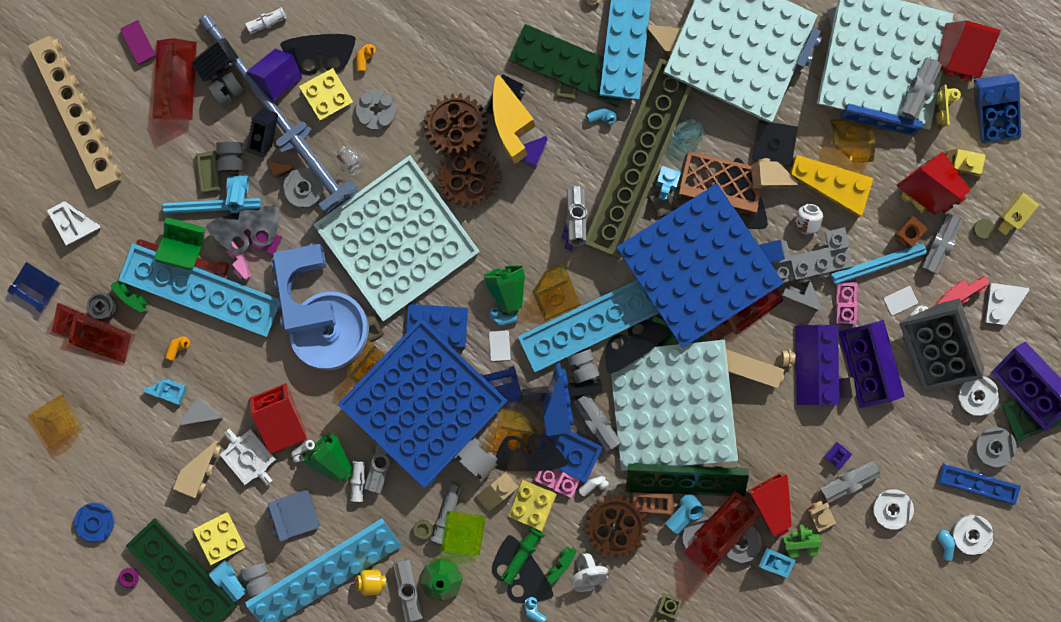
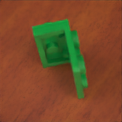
(180, 244)

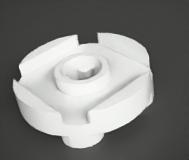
(978, 407)
(900, 517)
(984, 534)

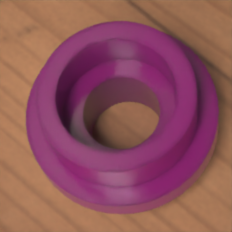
(122, 578)

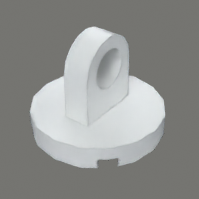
(588, 574)

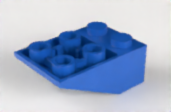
(998, 107)
(556, 404)

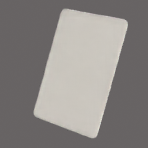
(900, 300)
(499, 345)

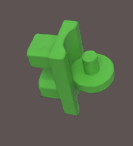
(801, 540)

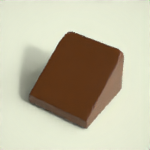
(280, 169)

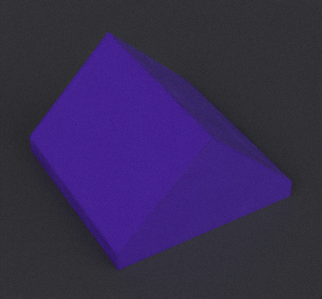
(275, 73)
(534, 151)

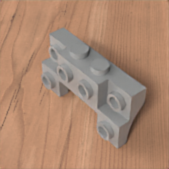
(816, 262)

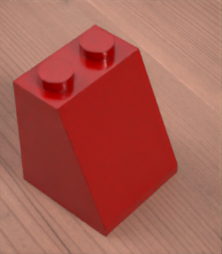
(966, 49)
(935, 185)
(277, 418)
(774, 503)

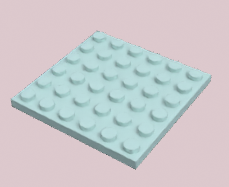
(741, 51)
(878, 52)
(396, 238)
(675, 406)

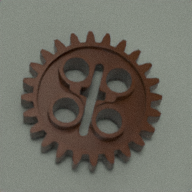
(441, 115)
(465, 193)
(633, 533)

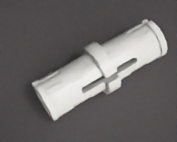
(266, 21)
(357, 481)

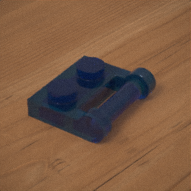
(38, 282)
(510, 391)

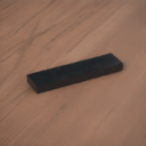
(574, 389)

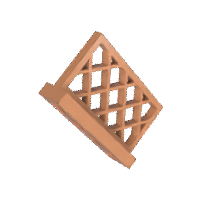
(740, 204)

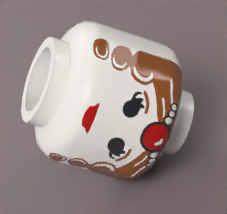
(809, 219)

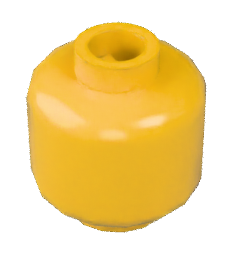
(370, 582)

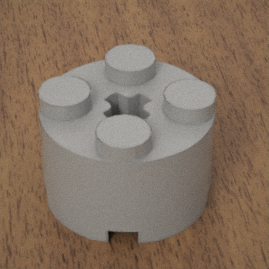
(476, 460)

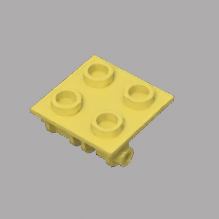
(326, 94)
(943, 98)
(532, 505)
(218, 538)

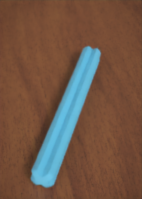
(206, 206)
(878, 264)

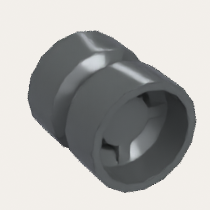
(233, 86)
(229, 156)
(102, 306)

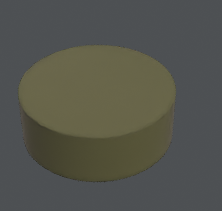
(983, 228)
(423, 529)

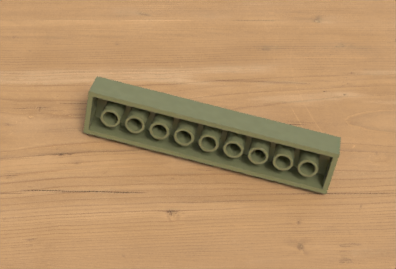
(638, 162)

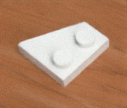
(71, 223)
(1003, 302)

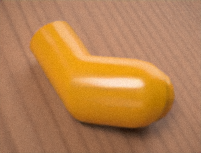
(363, 55)
(176, 345)

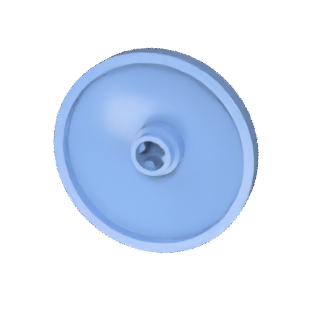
(335, 344)

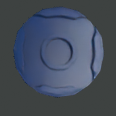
(94, 522)

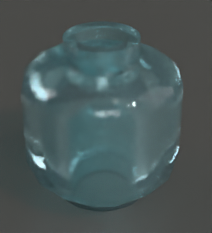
(689, 133)

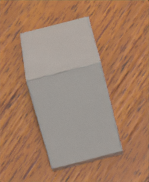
(200, 412)

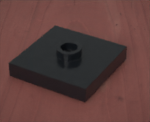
(775, 142)

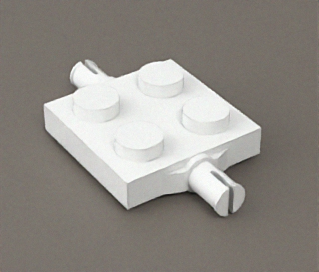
(248, 456)

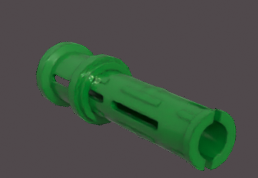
(527, 547)

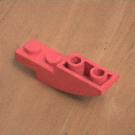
(962, 290)

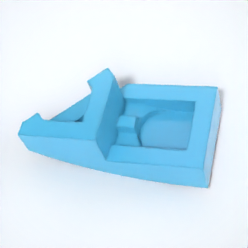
(168, 390)

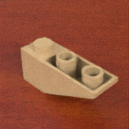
(192, 476)

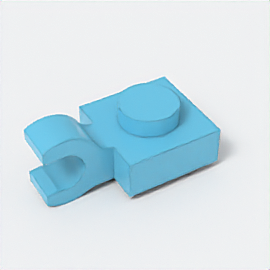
(668, 181)

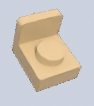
(821, 515)

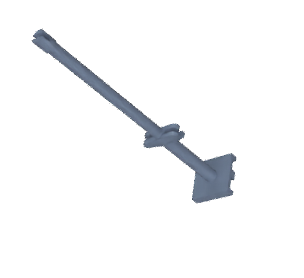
(293, 136)

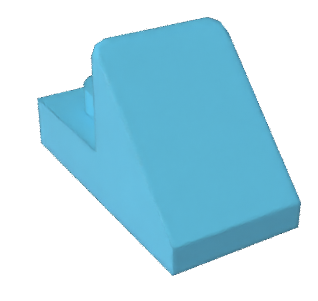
(777, 562)

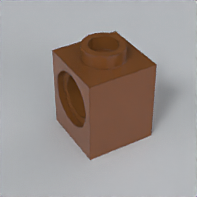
(918, 228)

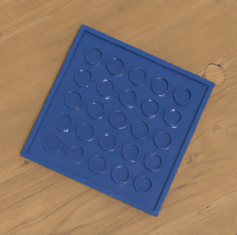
(699, 265)
(422, 402)

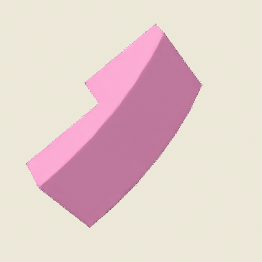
(241, 266)
(846, 302)
(557, 481)

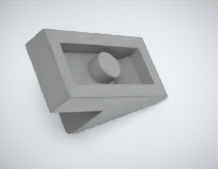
(807, 299)

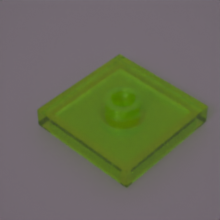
(463, 533)

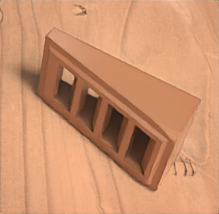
(670, 502)

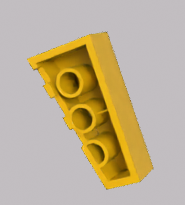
(839, 185)

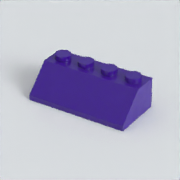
(817, 364)
(872, 364)
(1031, 384)

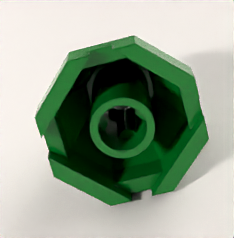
(507, 287)
(329, 458)
(441, 571)

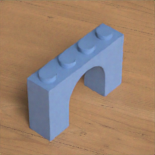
(288, 266)

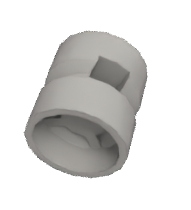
(583, 366)
(256, 577)

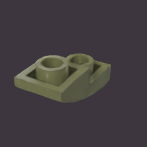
(667, 609)

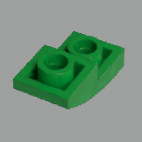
(135, 301)
(565, 559)

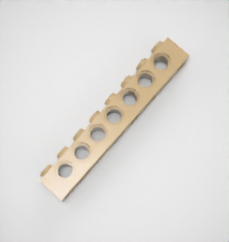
(40, 51)

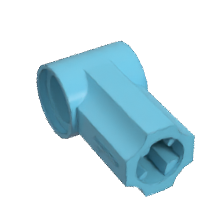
(236, 187)
(690, 510)
(225, 577)

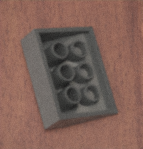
(942, 346)

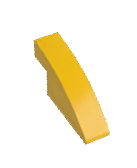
(511, 119)

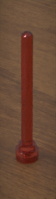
(219, 269)

